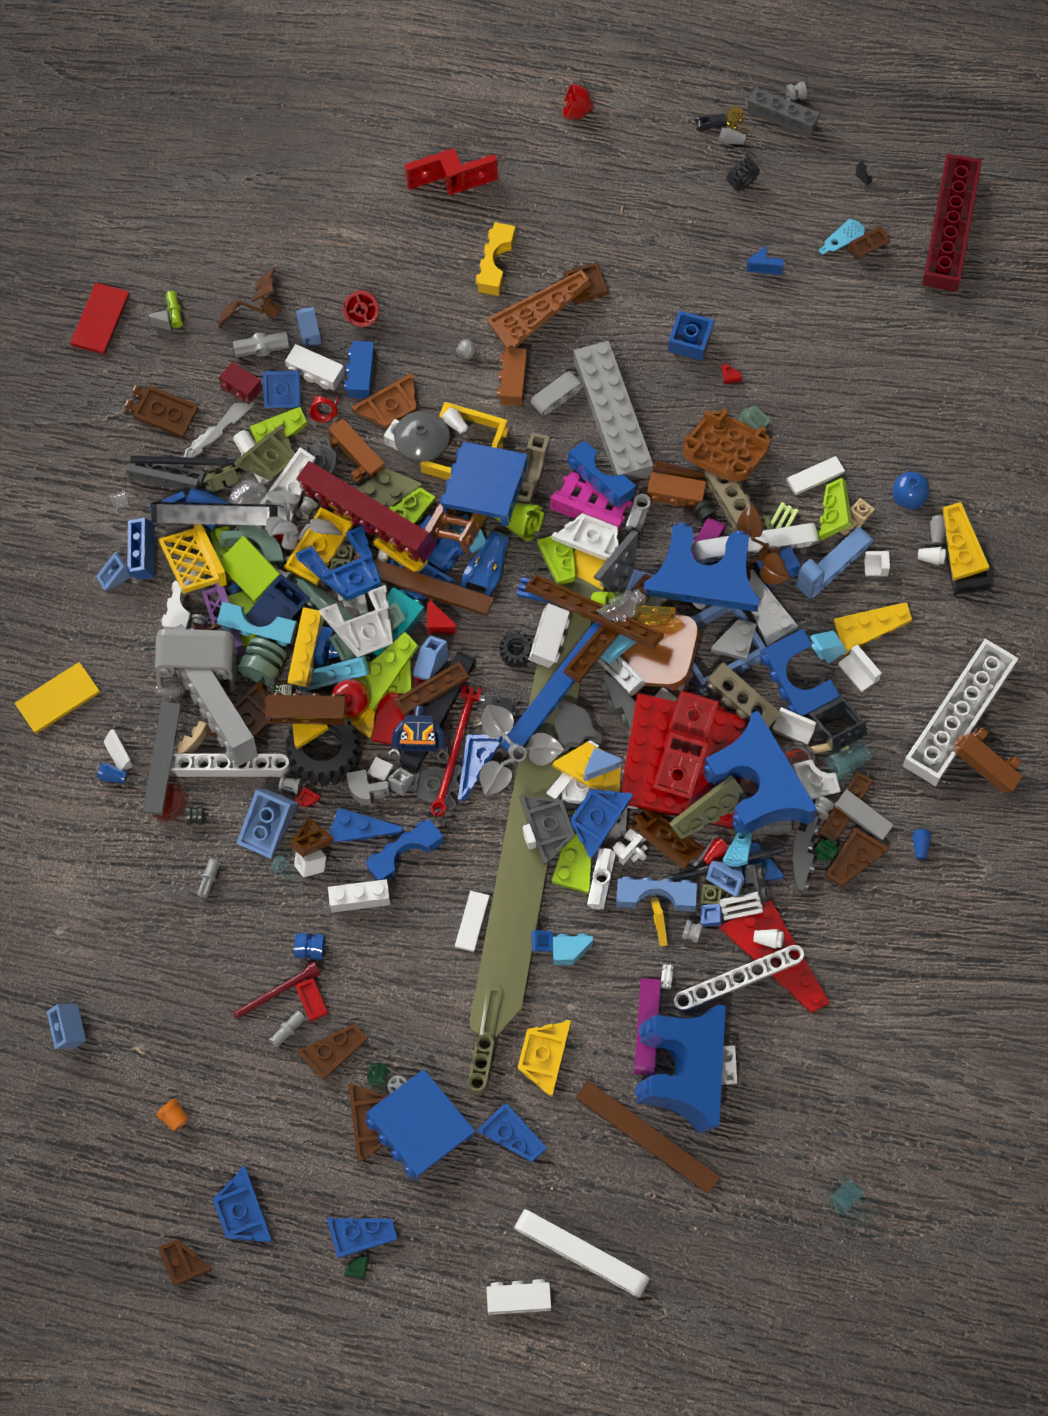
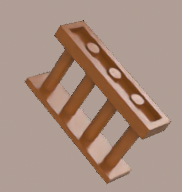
(440, 520)

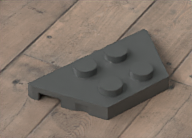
(619, 564)
(548, 824)

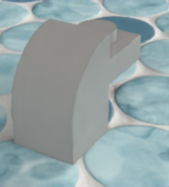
(362, 791)

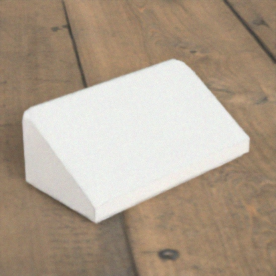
(117, 751)

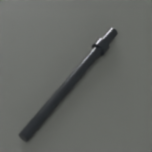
(222, 462)
(763, 854)

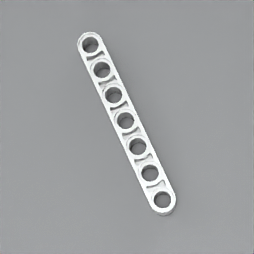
(793, 536)
(231, 769)
(749, 977)
(582, 1253)

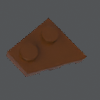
(310, 838)
(181, 1262)

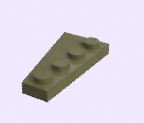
(709, 808)

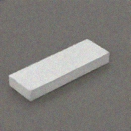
(815, 475)
(472, 921)

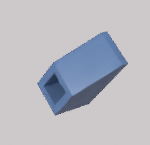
(308, 327)
(431, 658)

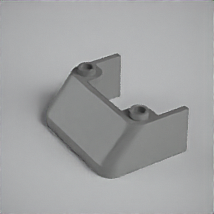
(195, 650)

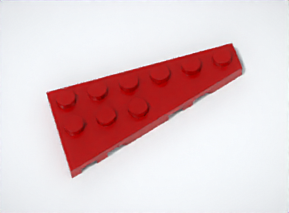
(796, 979)

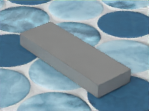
(623, 675)
(863, 815)

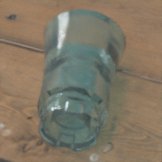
(848, 760)

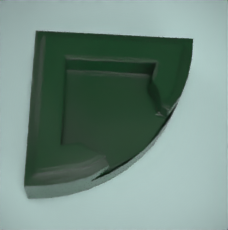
(357, 1268)

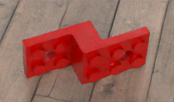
(449, 169)
(685, 744)

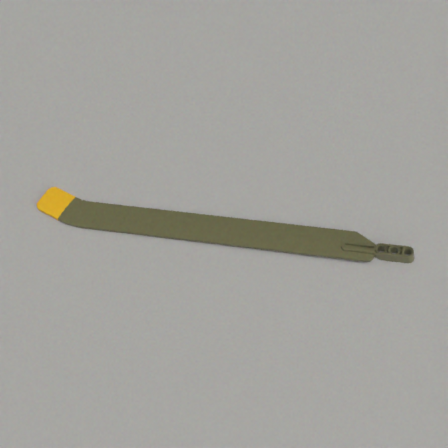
(520, 870)

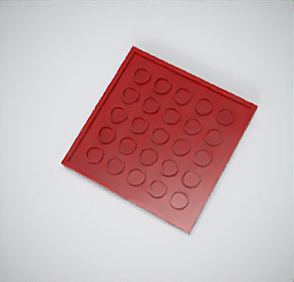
(646, 748)

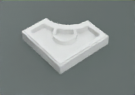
(815, 781)

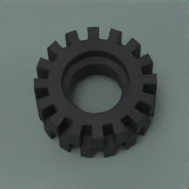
(743, 174)
(513, 639)

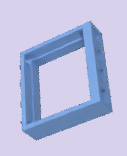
(738, 666)

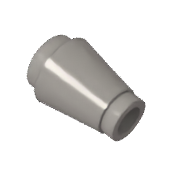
(731, 136)
(937, 530)

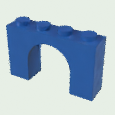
(776, 658)

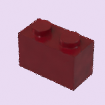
(240, 383)

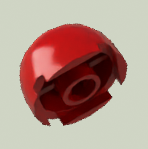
(577, 103)
(361, 308)
(356, 696)

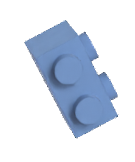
(66, 1026)

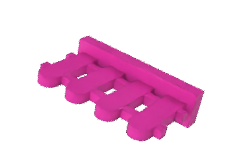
(573, 506)

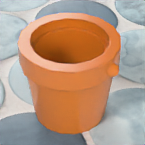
(173, 1115)

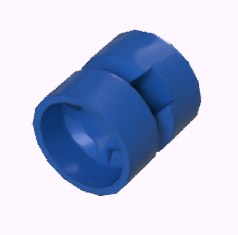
(309, 946)

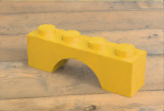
(501, 241)
(302, 660)

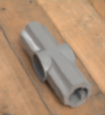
(260, 344)

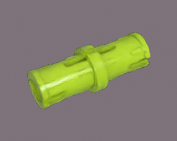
(174, 309)

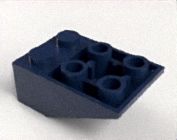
(279, 600)

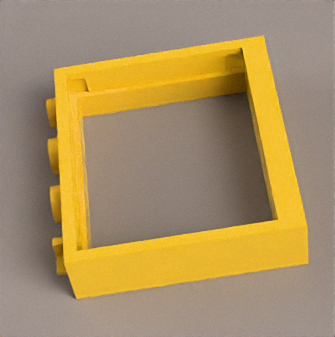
(468, 414)

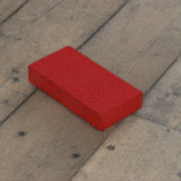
(311, 999)

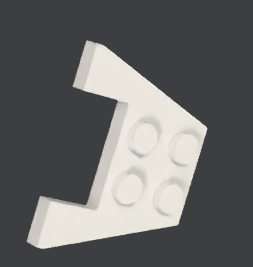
(366, 631)

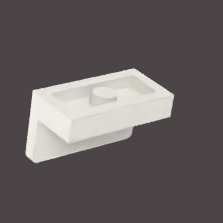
(860, 669)
(794, 726)

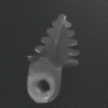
(622, 605)

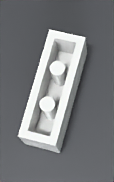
(315, 367)
(549, 636)
(359, 895)
(518, 1297)

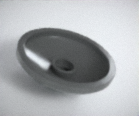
(421, 445)

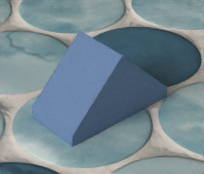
(113, 572)
(600, 763)
(726, 877)

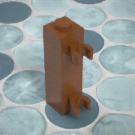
(356, 449)
(987, 762)

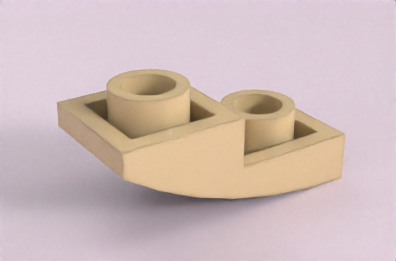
(859, 514)
(190, 744)

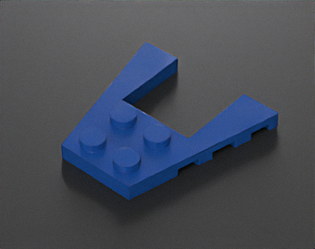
(352, 578)

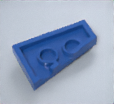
(511, 1132)

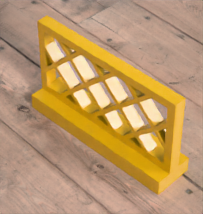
(206, 554)

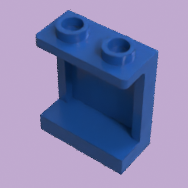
(445, 552)

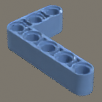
(816, 577)

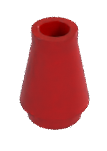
(716, 851)

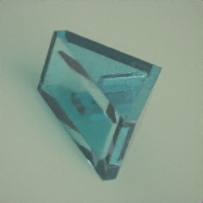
(845, 1197)

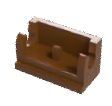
(868, 242)

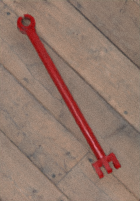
(470, 697)

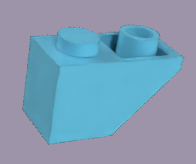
(828, 646)
(570, 949)

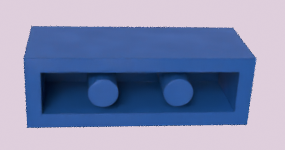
(360, 369)
(141, 548)

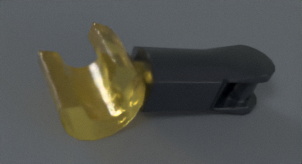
(720, 120)

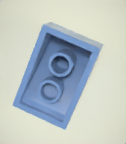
(266, 822)

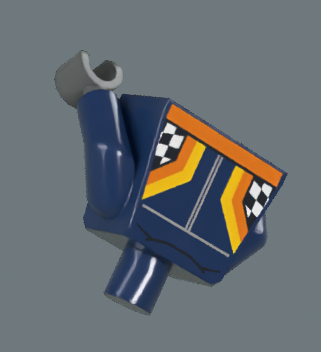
(418, 734)

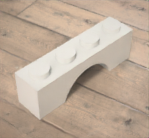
(176, 613)

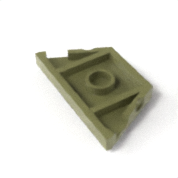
(268, 456)
(389, 487)

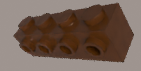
(306, 709)

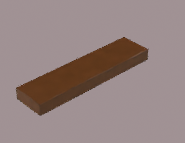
(432, 688)
(837, 819)

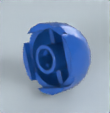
(911, 490)

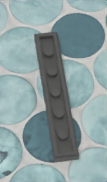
(162, 758)

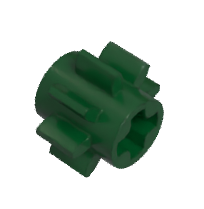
(826, 850)

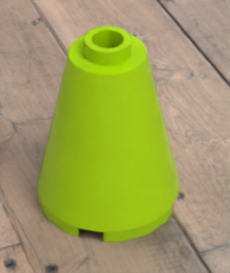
(525, 520)

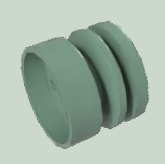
(262, 661)

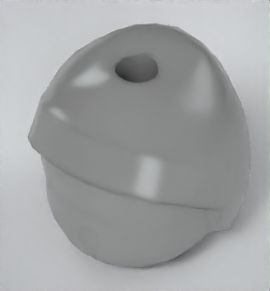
(466, 349)

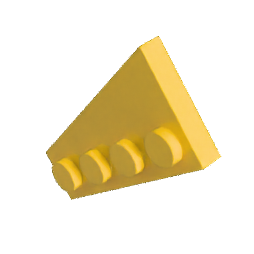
(963, 547)
(870, 625)

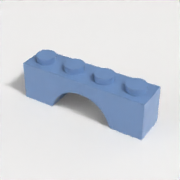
(680, 894)

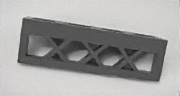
(165, 477)

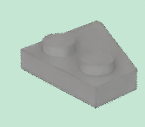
(736, 640)

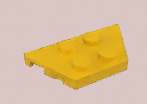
(575, 763)
(543, 1054)

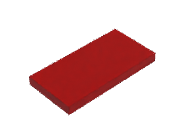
(100, 318)
(389, 716)

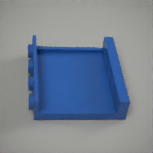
(485, 481)
(418, 1124)

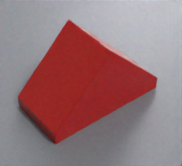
(438, 622)

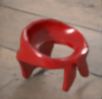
(316, 415)

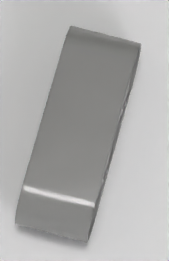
(556, 393)

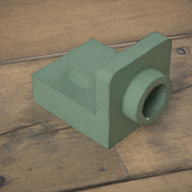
(754, 417)

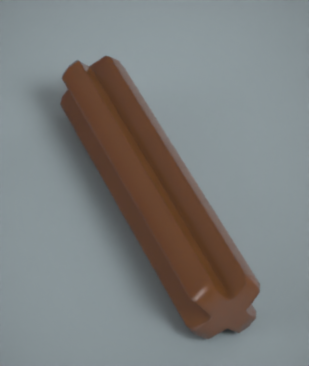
(679, 471)

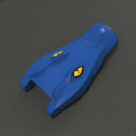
(488, 564)

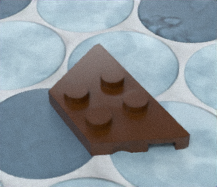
(251, 710)
(365, 1139)

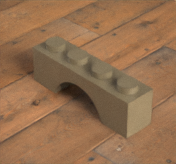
(537, 453)

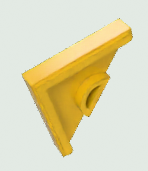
(659, 921)

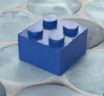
(690, 335)

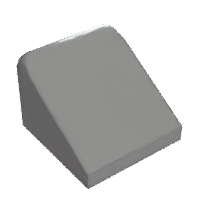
(160, 320)
(400, 781)

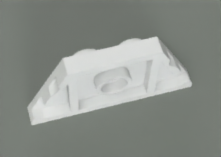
(589, 536)

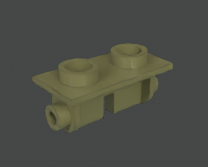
(215, 481)

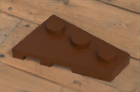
(855, 857)
(329, 1053)

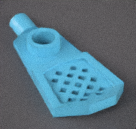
(852, 227)
(738, 851)

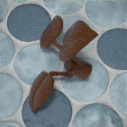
(265, 287)
(773, 568)

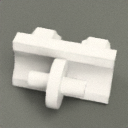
(625, 853)

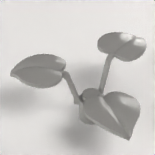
(278, 525)
(542, 749)

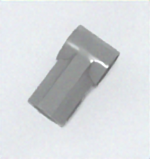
(638, 514)

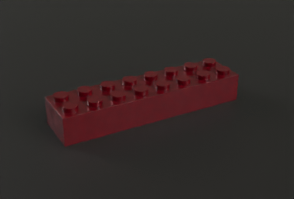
(951, 222)
(366, 512)

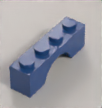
(615, 488)
(423, 837)

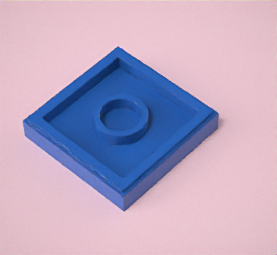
(282, 389)

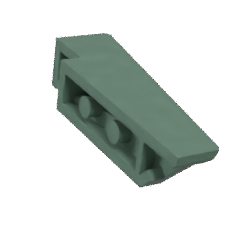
(319, 598)

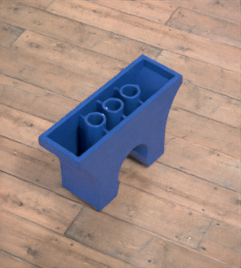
(714, 585)
(762, 762)
(698, 1060)

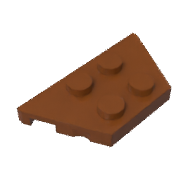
(389, 403)

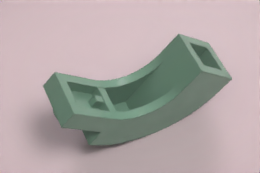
(259, 538)

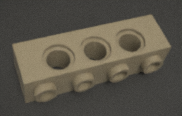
(729, 496)
(740, 687)

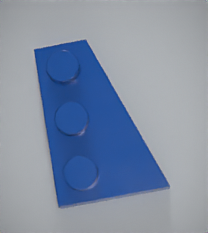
(360, 1234)

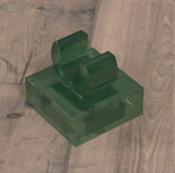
(376, 1073)

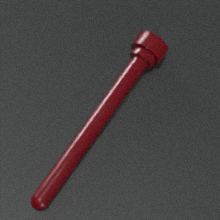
(310, 971)

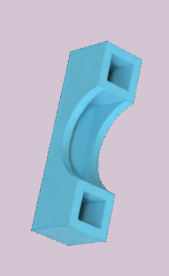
(234, 617)

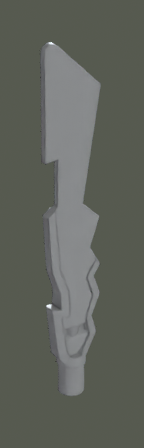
(234, 414)

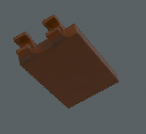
(162, 410)
(661, 835)

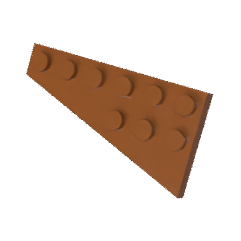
(528, 315)

